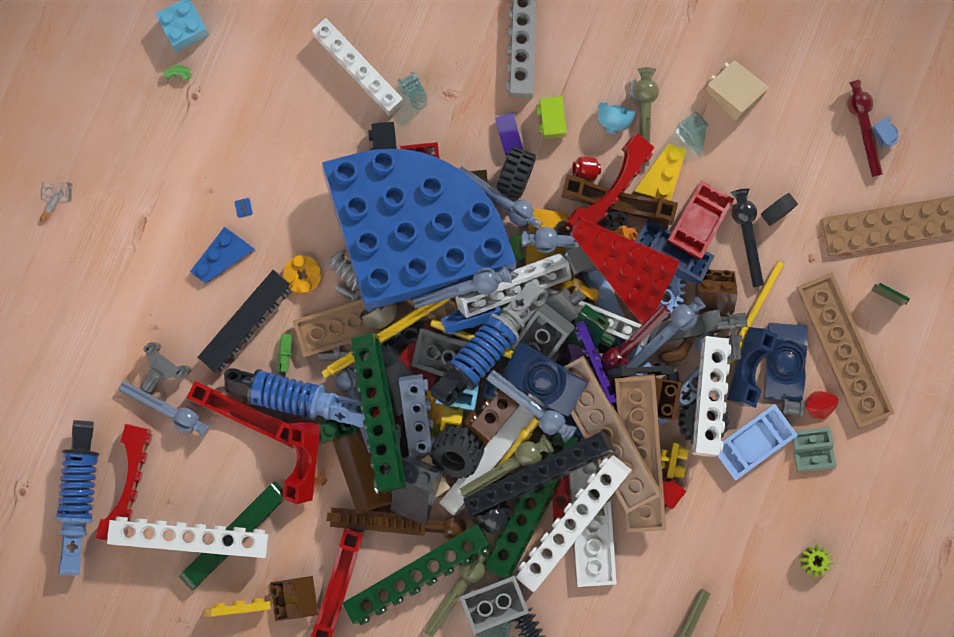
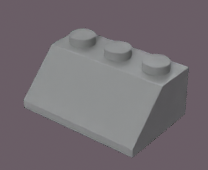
(494, 605)

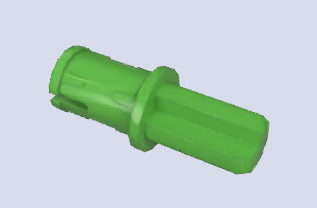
(284, 353)

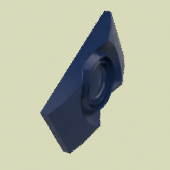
(690, 267)
(786, 364)
(544, 379)

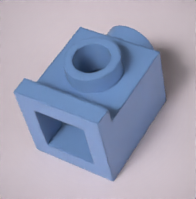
(885, 133)

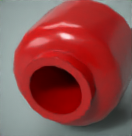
(586, 168)

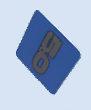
(243, 207)

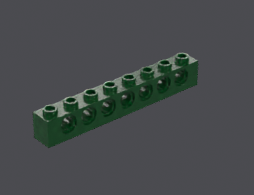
(395, 478)
(524, 533)
(355, 605)

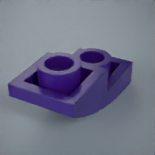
(508, 132)

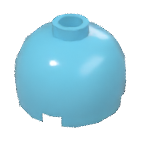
(614, 117)

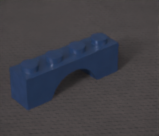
(757, 345)

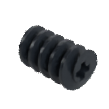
(528, 626)

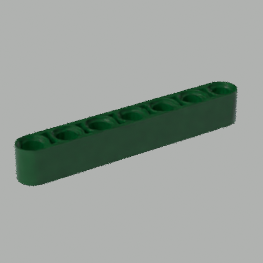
(248, 519)

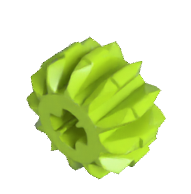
(822, 564)

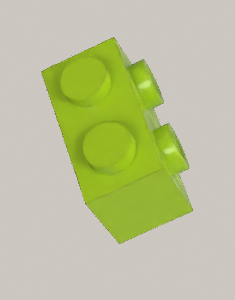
(552, 117)

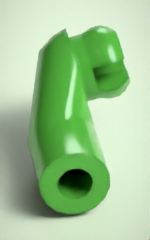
(178, 70)
(516, 243)

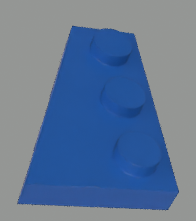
(220, 255)
(457, 321)

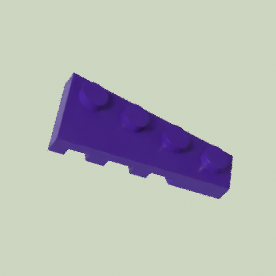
(589, 352)

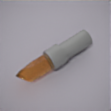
(50, 206)

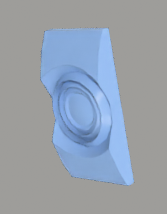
(755, 441)

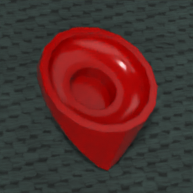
(821, 404)

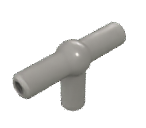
(332, 355)

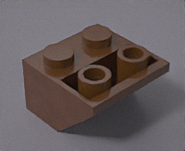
(718, 290)
(667, 398)
(294, 598)

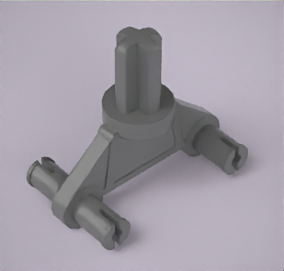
(733, 321)
(160, 367)

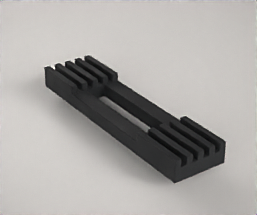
(658, 369)

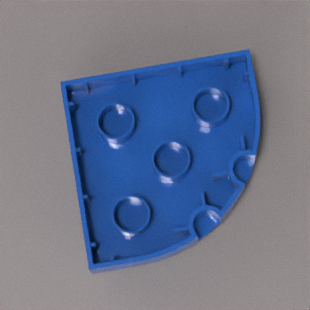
(412, 224)

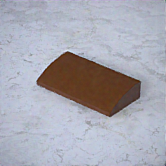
(359, 474)

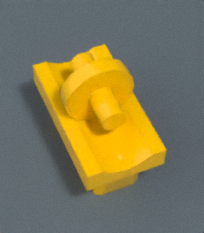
(675, 452)

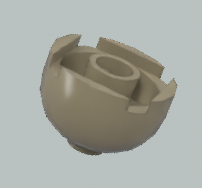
(379, 317)

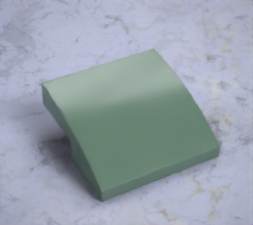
(814, 450)

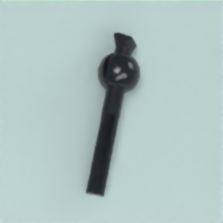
(745, 213)

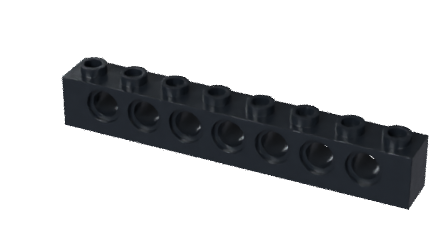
(539, 474)

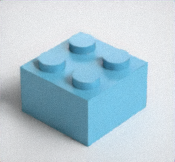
(182, 24)

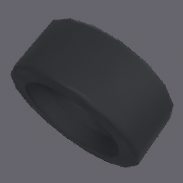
(779, 209)

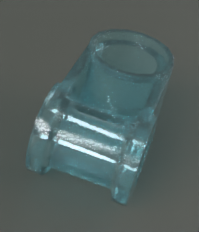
(411, 88)

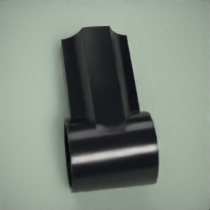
(407, 335)

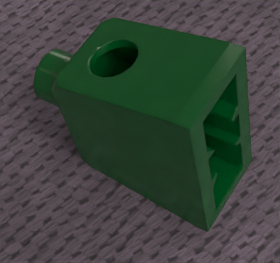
(596, 326)

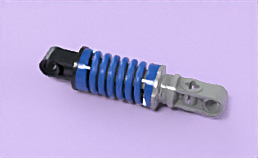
(488, 345)

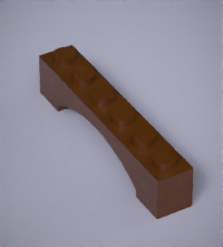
(639, 206)

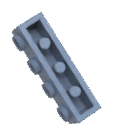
(416, 415)

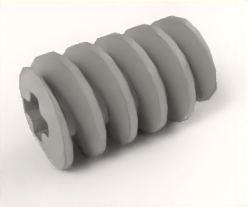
(343, 268)

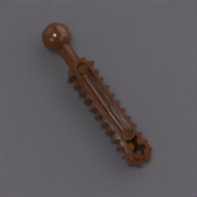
(393, 523)

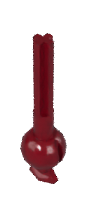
(859, 105)
(619, 356)

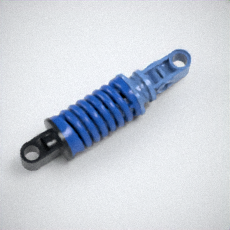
(292, 396)
(75, 505)

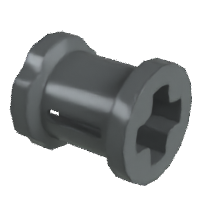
(793, 408)

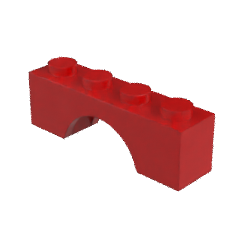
(300, 484)

